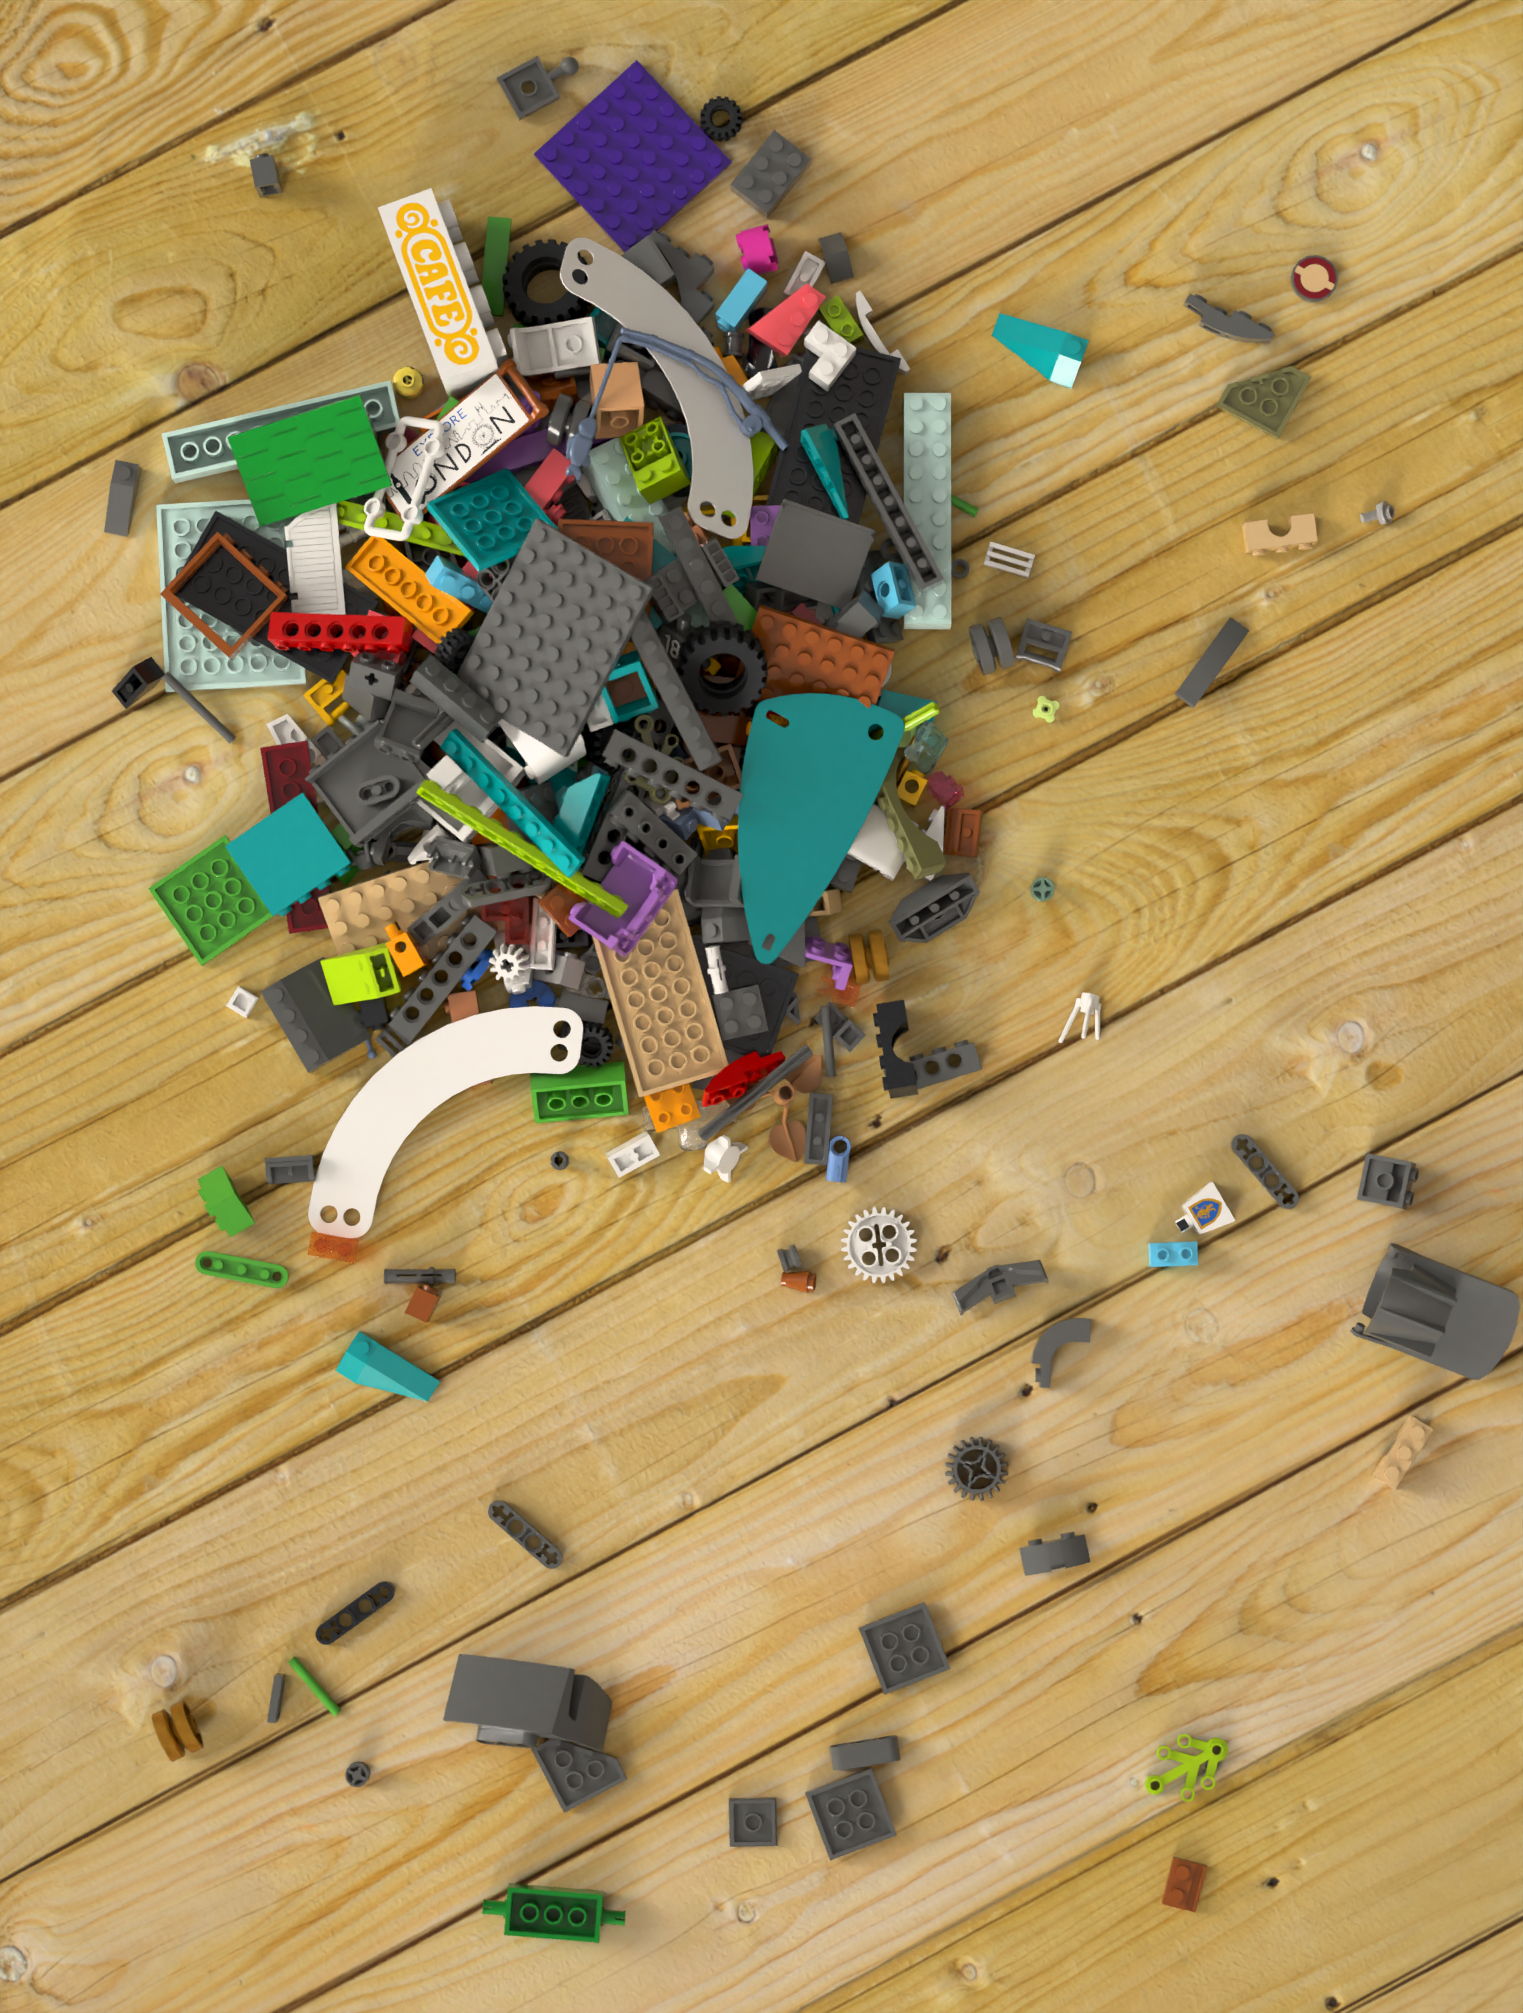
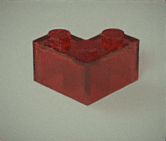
(516, 917)

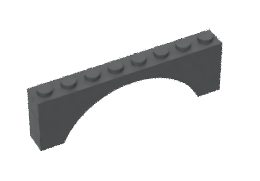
(674, 694)

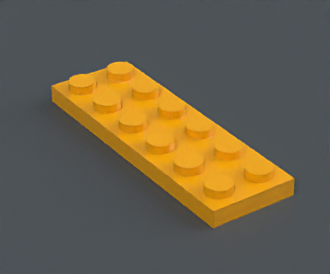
(407, 589)

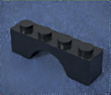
(893, 1023)

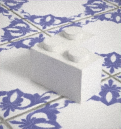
(834, 355)

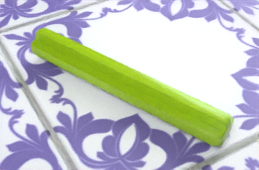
(914, 719)

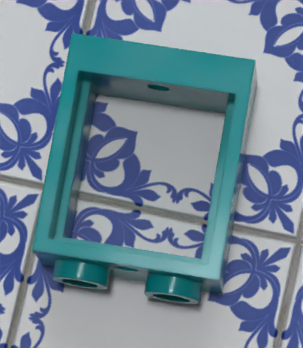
(628, 664)

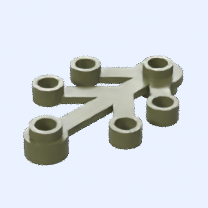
(649, 765)

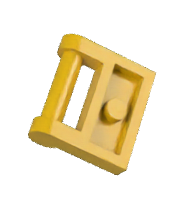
(325, 693)

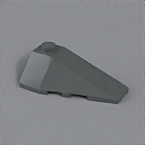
(723, 923)

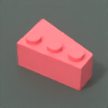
(786, 322)

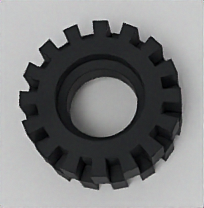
(721, 132)
(454, 649)
(606, 1045)

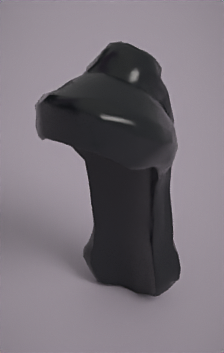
(759, 355)

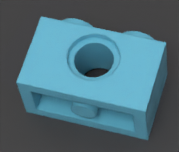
(893, 590)
(1172, 1254)

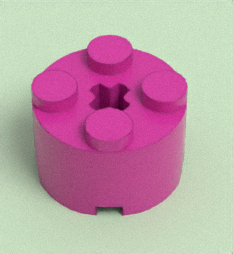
(758, 250)

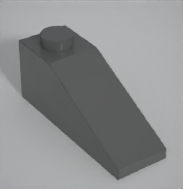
(122, 497)

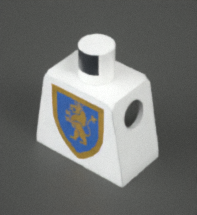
(1205, 1211)

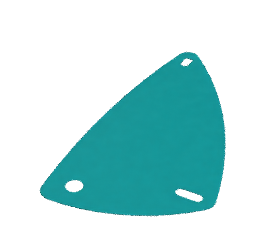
(805, 804)

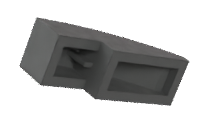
(774, 597)

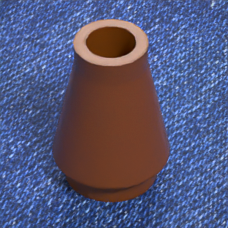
(801, 1280)

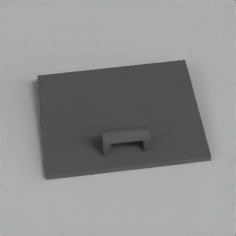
(815, 554)

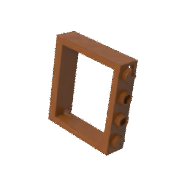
(244, 558)

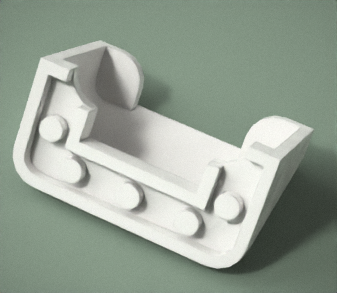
(539, 759)
(878, 845)

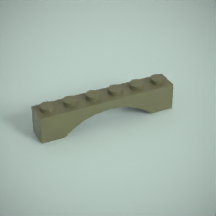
(920, 851)

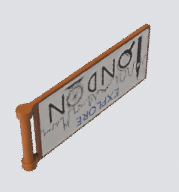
(471, 437)

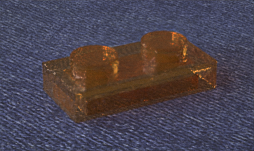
(333, 1247)

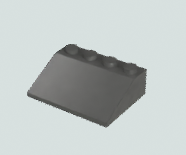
(310, 1019)

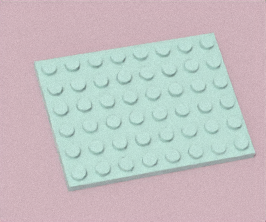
(187, 651)

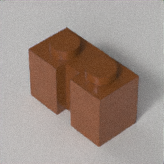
(423, 1303)

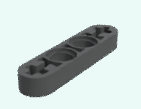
(507, 891)
(1262, 1173)
(522, 1537)

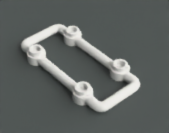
(411, 513)

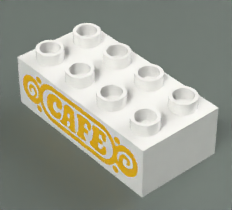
(438, 285)

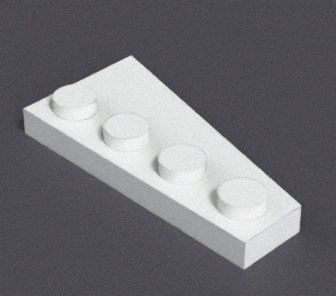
(287, 731)

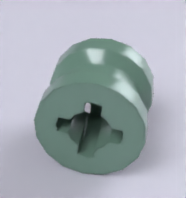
(1044, 886)

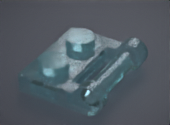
(932, 742)

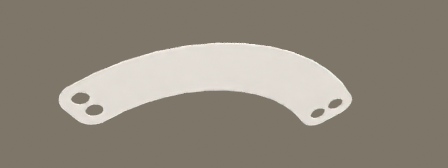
(719, 450)
(416, 1084)

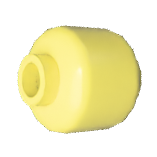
(407, 390)

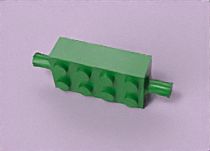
(553, 1913)

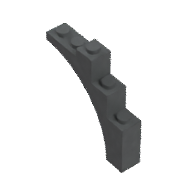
(690, 277)

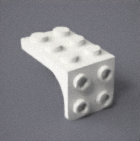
(555, 346)

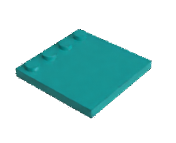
(488, 518)

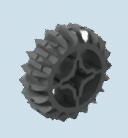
(957, 1459)

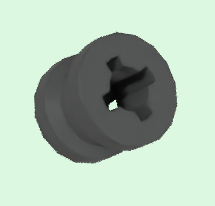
(789, 1258)
(354, 1777)

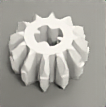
(508, 971)

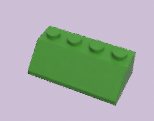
(580, 1093)

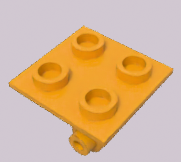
(672, 1107)

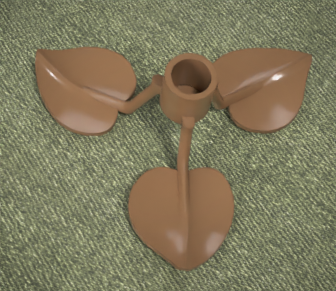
(790, 1138)

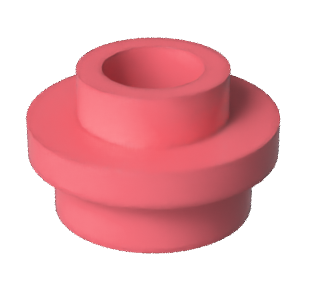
(556, 513)

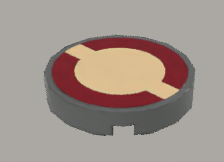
(1314, 278)

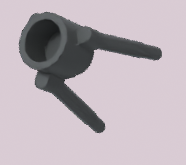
(363, 859)

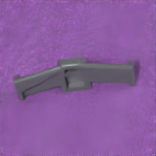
(999, 1283)

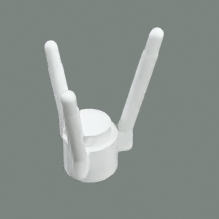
(1089, 1004)

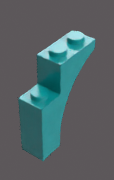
(900, 705)

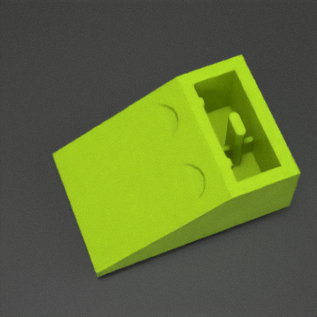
(654, 461)
(361, 975)

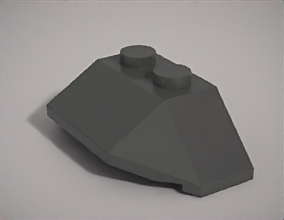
(934, 908)

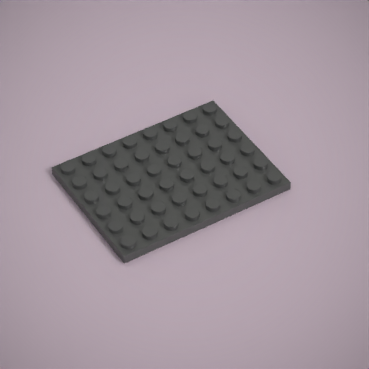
(553, 636)

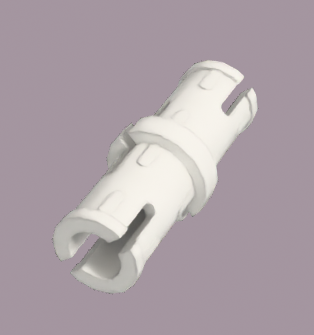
(716, 969)

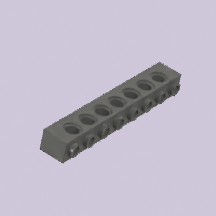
(888, 503)
(598, 840)

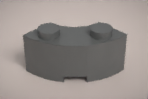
(1046, 1556)

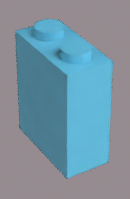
(741, 302)

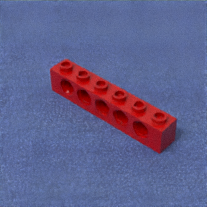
(283, 625)

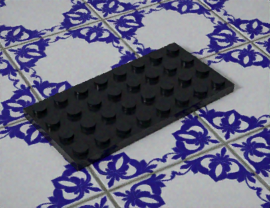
(861, 389)
(239, 598)

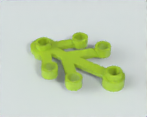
(1189, 1764)

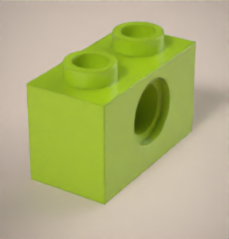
(840, 320)

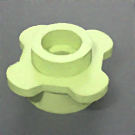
(1047, 715)

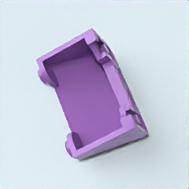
(641, 886)

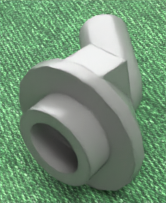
(1383, 512)

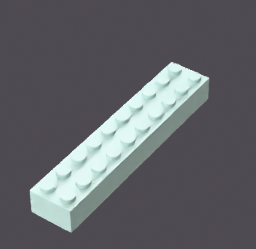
(206, 447)
(618, 493)
(929, 498)

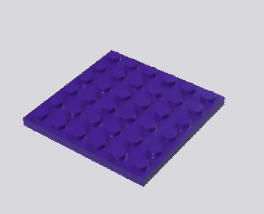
(632, 158)

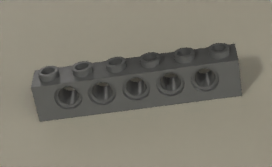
(728, 797)
(409, 1025)

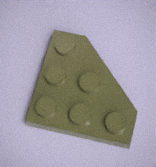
(1265, 399)

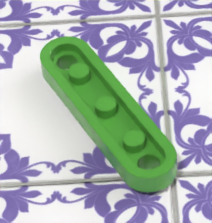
(242, 1269)

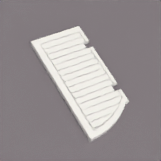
(316, 562)

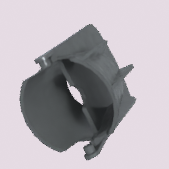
(1439, 1313)

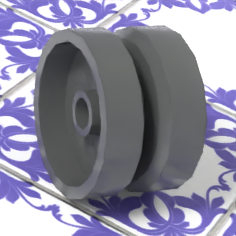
(566, 421)
(988, 647)

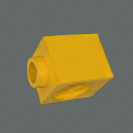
(911, 798)

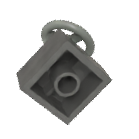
(367, 705)

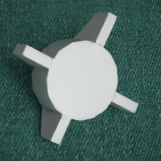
(722, 1156)

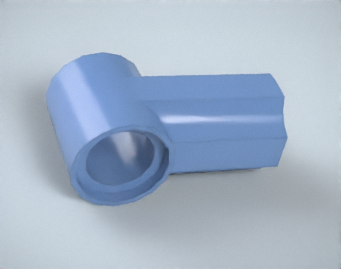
(838, 1162)

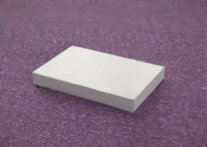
(770, 381)

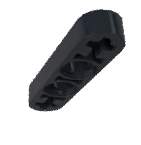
(353, 1610)

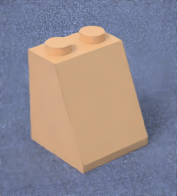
(622, 400)

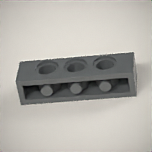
(969, 1064)

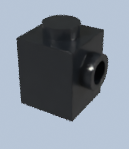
(374, 1013)

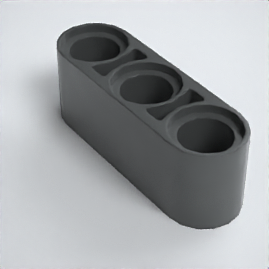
(865, 1753)

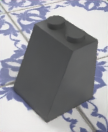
(650, 260)

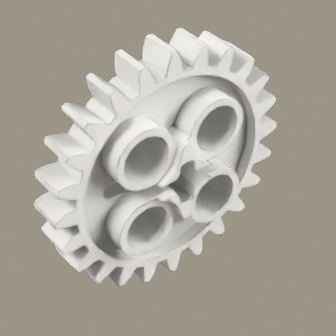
(857, 1247)

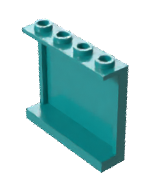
(289, 855)

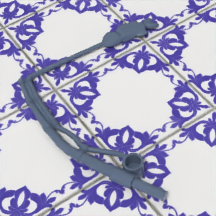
(581, 443)

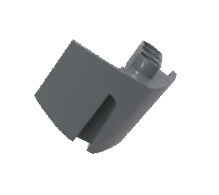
(527, 1700)

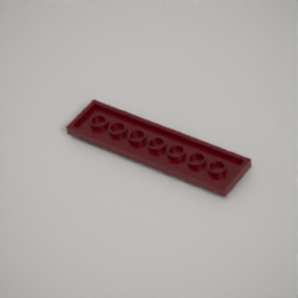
(285, 776)

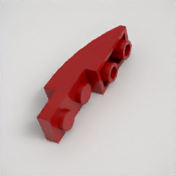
(735, 1077)

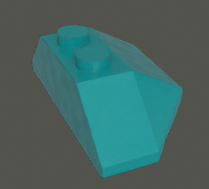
(580, 810)

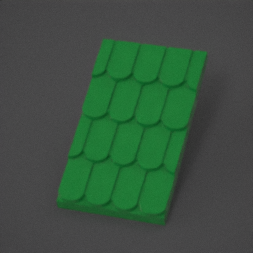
(310, 460)

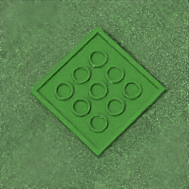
(210, 902)

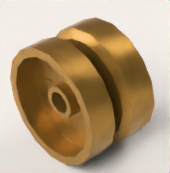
(871, 956)
(177, 1731)

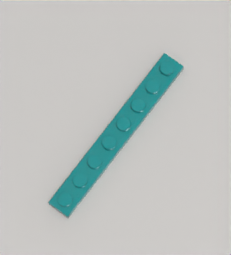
(512, 802)

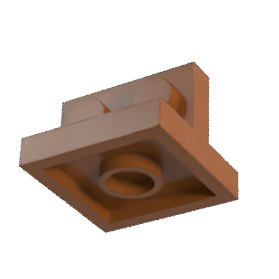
(550, 388)

